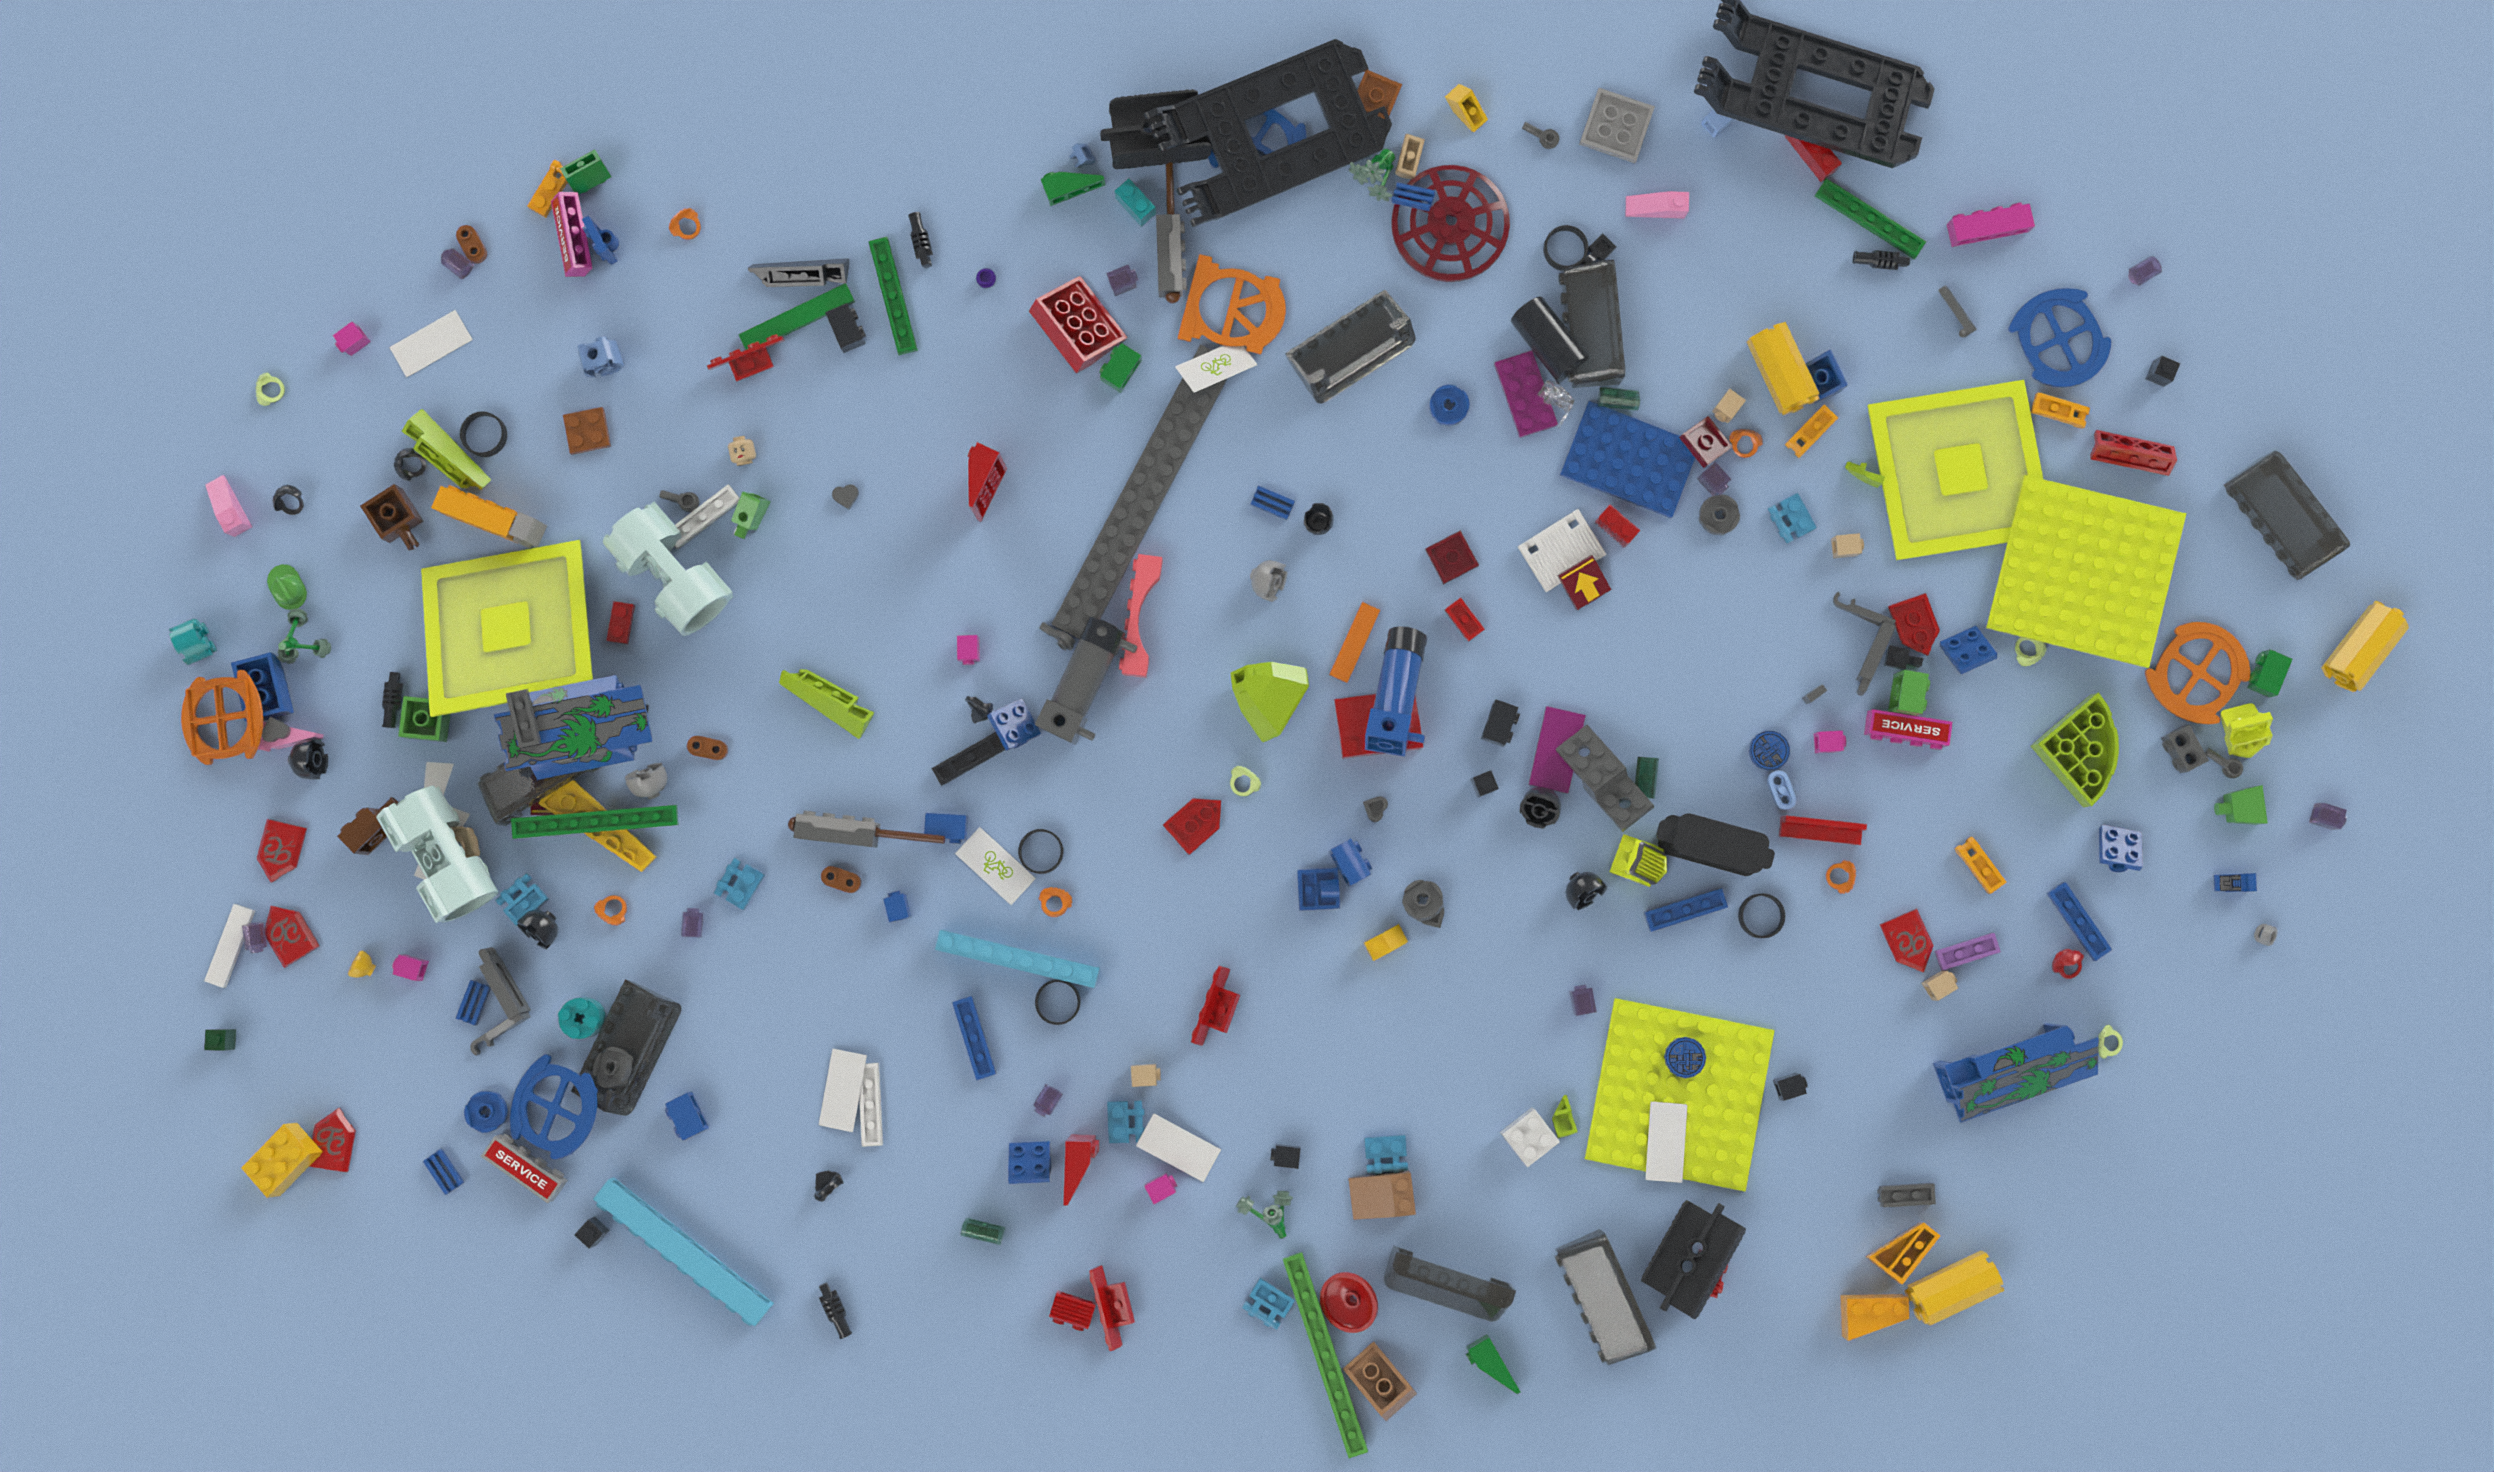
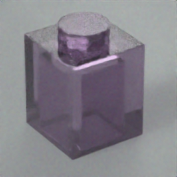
(1122, 280)
(1714, 479)
(2328, 816)
(1582, 1000)

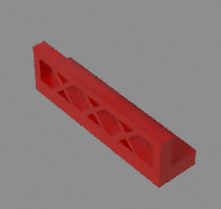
(2134, 455)
(1821, 830)

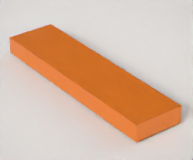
(1354, 642)

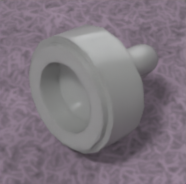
(2267, 936)

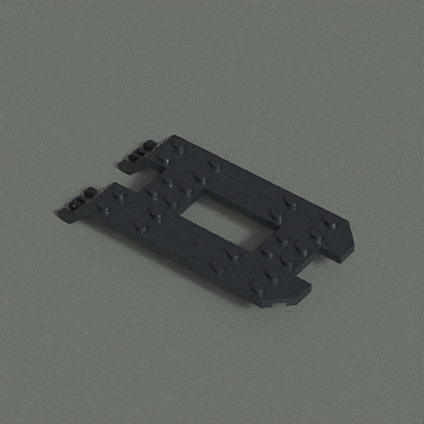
(1767, 98)
(1221, 117)

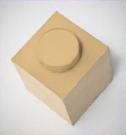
(1728, 406)
(1847, 545)
(1940, 985)
(1145, 1075)

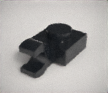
(1599, 249)
(1899, 658)

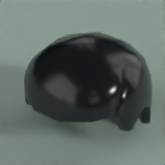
(1318, 519)

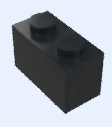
(845, 327)
(1499, 723)

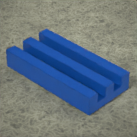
(1412, 192)
(1274, 503)
(466, 998)
(436, 1175)

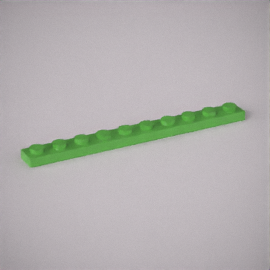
(1325, 1355)

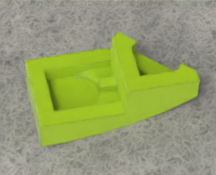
(1865, 476)
(1563, 1119)

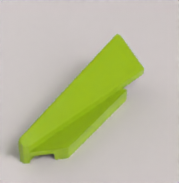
(443, 452)
(828, 699)

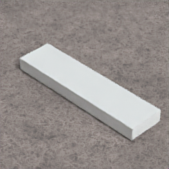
(706, 514)
(229, 946)
(871, 1107)

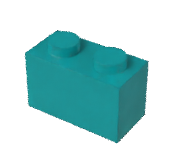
(1135, 202)

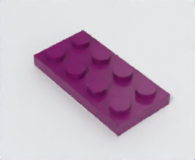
(1521, 384)

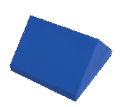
(1826, 375)

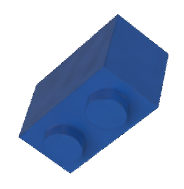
(949, 825)
(686, 1116)

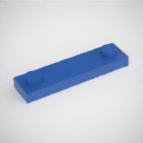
(1685, 909)
(2079, 921)
(974, 1038)

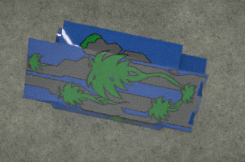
(579, 728)
(2017, 1071)

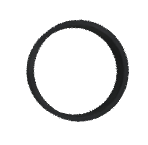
(1578, 232)
(472, 417)
(1020, 849)
(1782, 914)
(1038, 1010)

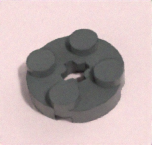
(1730, 512)
(1422, 911)
(622, 1070)

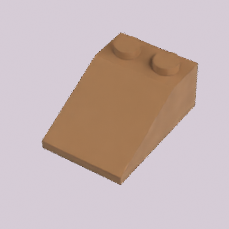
(1382, 1195)
(1379, 1381)

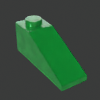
(1067, 185)
(1489, 1361)

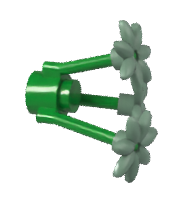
(1382, 162)

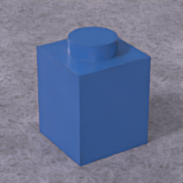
(896, 906)

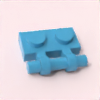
(1796, 515)
(744, 887)
(529, 900)
(1119, 1121)
(1386, 1147)
(1270, 1297)

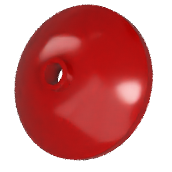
(1341, 1307)

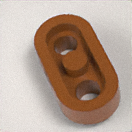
(470, 243)
(706, 748)
(840, 879)

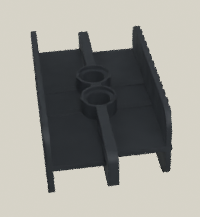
(1136, 148)
(1715, 844)
(1719, 1240)

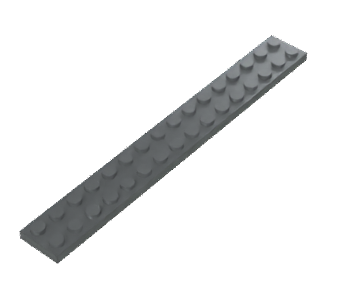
(1137, 505)

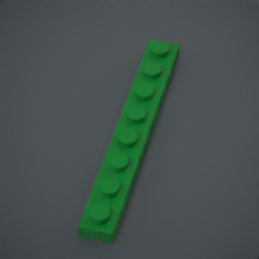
(594, 821)

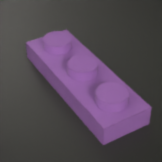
(1967, 951)

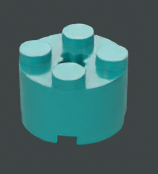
(192, 641)
(570, 1016)

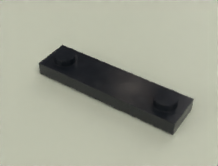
(968, 759)

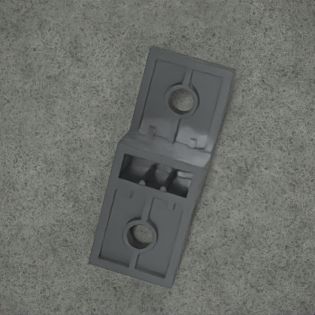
(1604, 778)

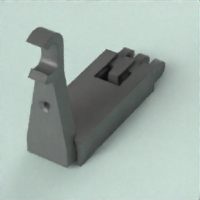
(1879, 644)
(505, 992)

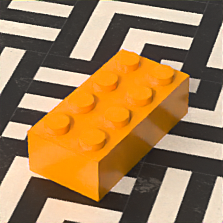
(475, 511)

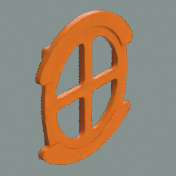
(2177, 704)
(253, 714)

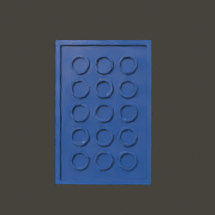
(1628, 459)

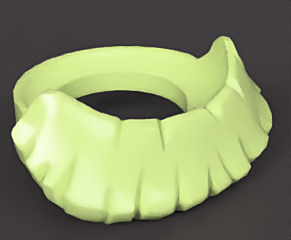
(264, 379)
(2025, 660)
(1254, 783)
(2103, 1051)

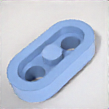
(1783, 789)

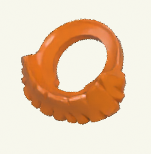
(674, 226)
(1755, 438)
(1848, 867)
(1047, 893)
(599, 908)

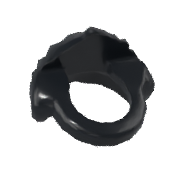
(405, 474)
(278, 503)
(979, 709)
(826, 1183)

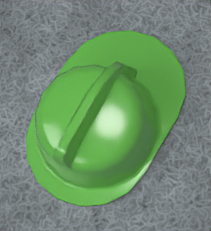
(286, 587)

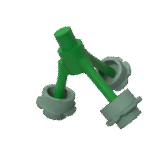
(288, 647)
(1273, 1215)

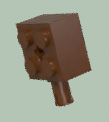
(394, 525)
(365, 831)

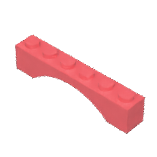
(1147, 574)

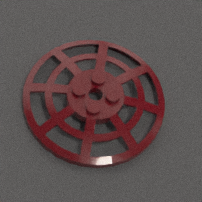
(1456, 233)

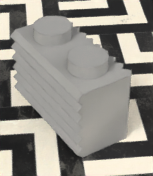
(527, 530)

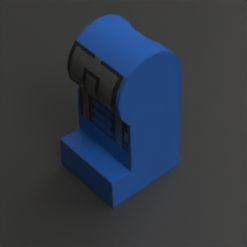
(2235, 882)

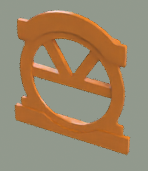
(1270, 292)

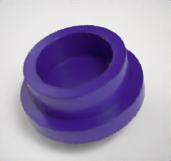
(986, 278)

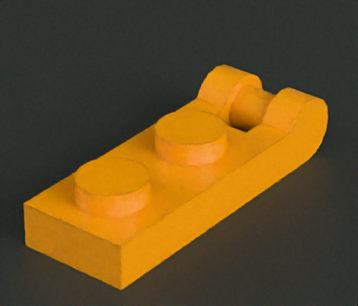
(547, 190)
(2060, 410)
(1811, 430)
(1980, 865)

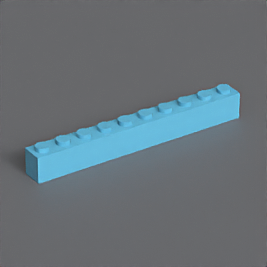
(683, 1251)

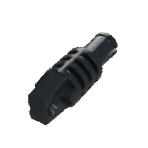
(920, 240)
(1881, 259)
(392, 699)
(834, 1310)

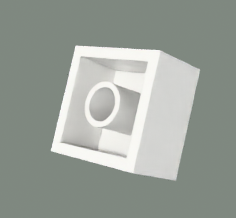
(1529, 1137)

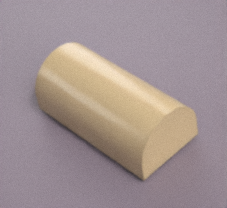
(1409, 156)

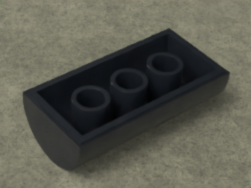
(1549, 338)

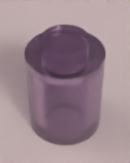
(456, 263)
(2144, 271)
(692, 923)
(254, 937)
(1047, 1100)

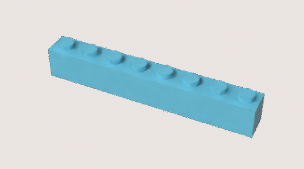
(1017, 958)

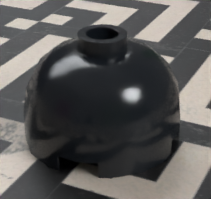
(308, 759)
(1540, 807)
(1583, 889)
(539, 926)

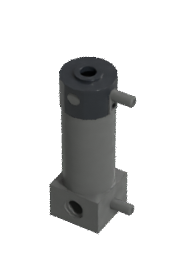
(1081, 680)

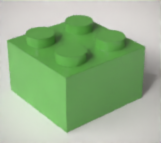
(1909, 693)
(418, 723)

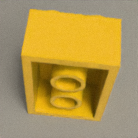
(281, 1160)

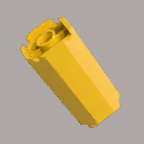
(1783, 368)
(2365, 646)
(1954, 1288)

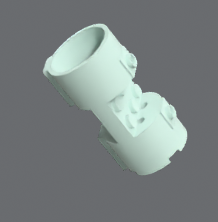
(644, 542)
(424, 826)

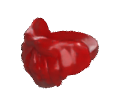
(2067, 958)

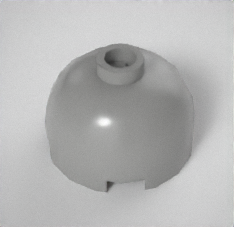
(1268, 578)
(647, 781)

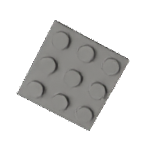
(1616, 125)

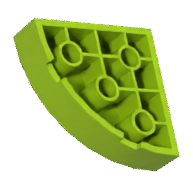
(2082, 749)

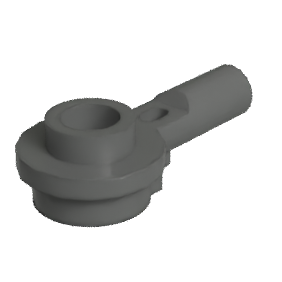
(1549, 138)
(687, 501)
(1064, 640)
(2231, 768)

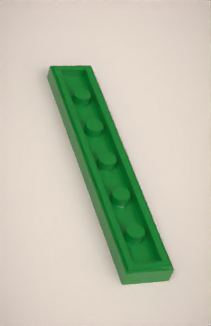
(1870, 218)
(893, 296)
(798, 316)

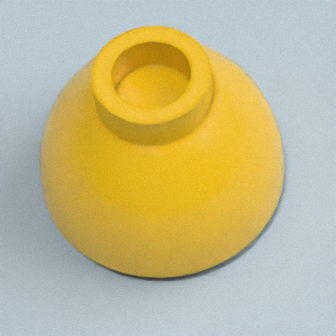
(361, 965)

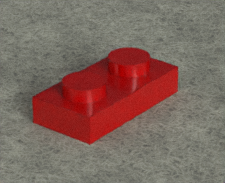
(1464, 619)
(620, 622)

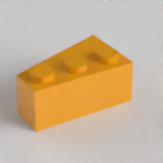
(1905, 1252)
(1871, 1313)

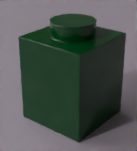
(220, 1039)

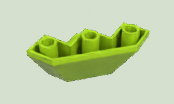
(1269, 695)

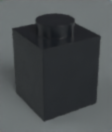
(2162, 371)
(1484, 783)
(1790, 1086)
(1285, 1156)
(591, 1232)

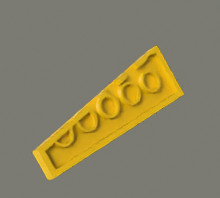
(575, 799)

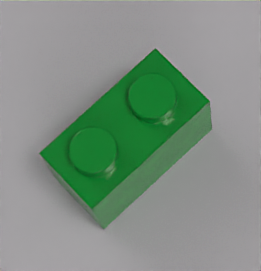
(585, 172)
(1120, 367)
(2269, 673)

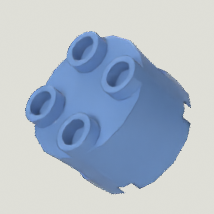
(600, 357)

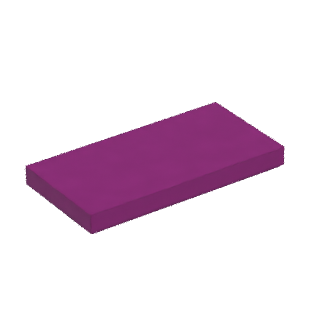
(1548, 767)

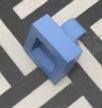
(1083, 155)

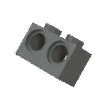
(2189, 745)

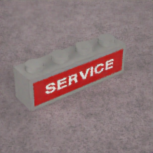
(524, 1167)

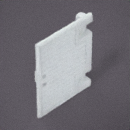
(1560, 549)

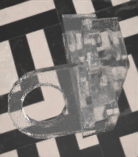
(1556, 395)

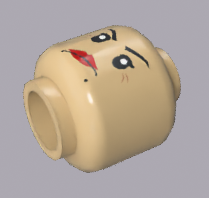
(741, 451)

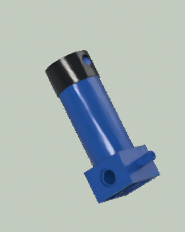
(1391, 716)

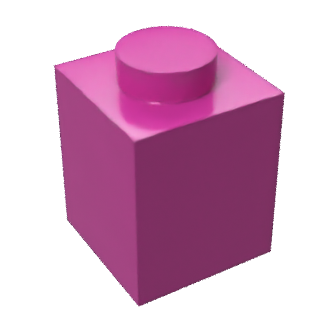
(350, 339)
(968, 649)
(1829, 741)
(410, 967)
(1161, 1187)

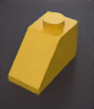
(1466, 107)
(1385, 942)

